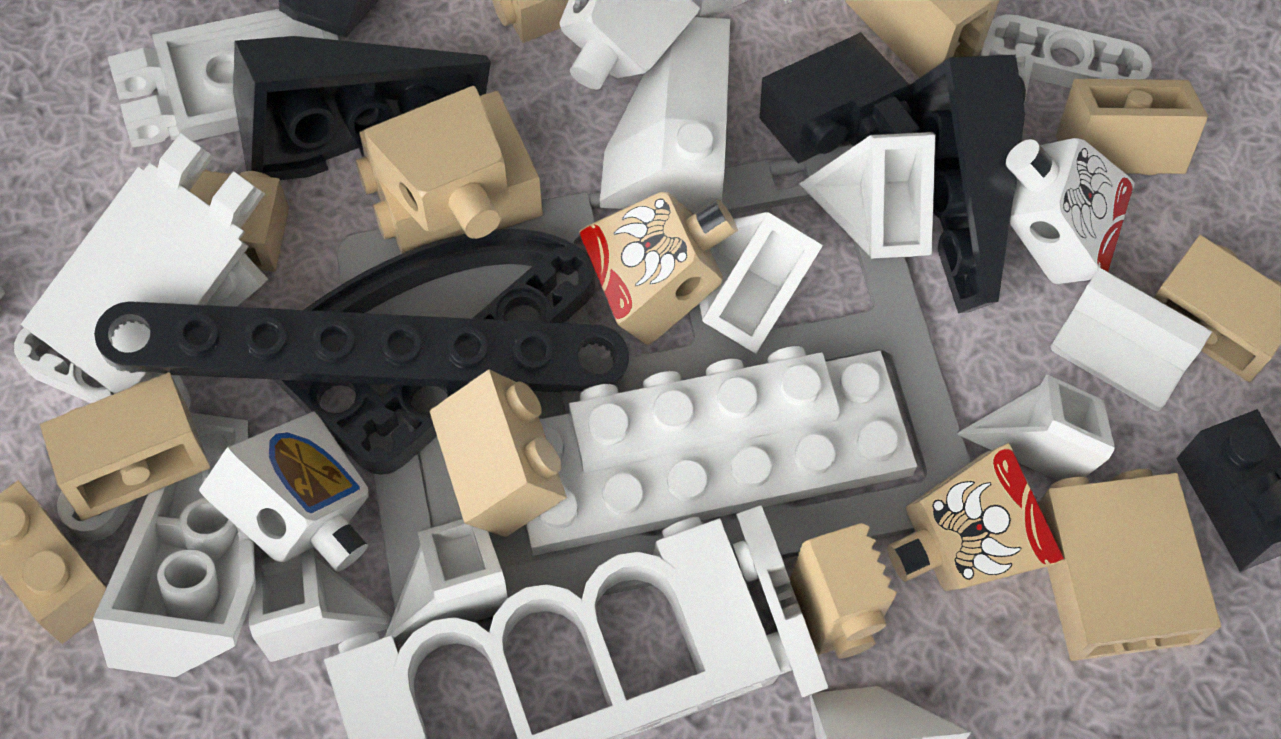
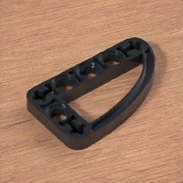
(413, 268)

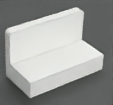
(1129, 340)

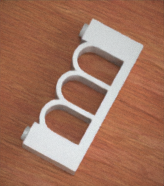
(688, 565)

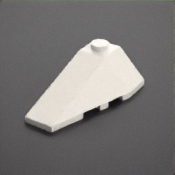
(674, 124)
(181, 574)

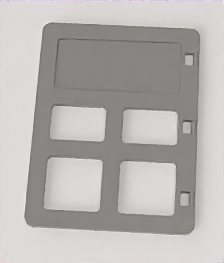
(422, 491)

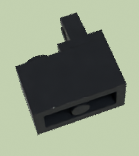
(835, 99)
(1239, 485)

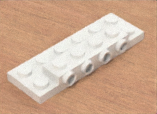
(720, 444)

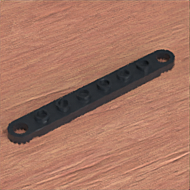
(356, 347)

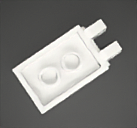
(192, 76)
(146, 247)

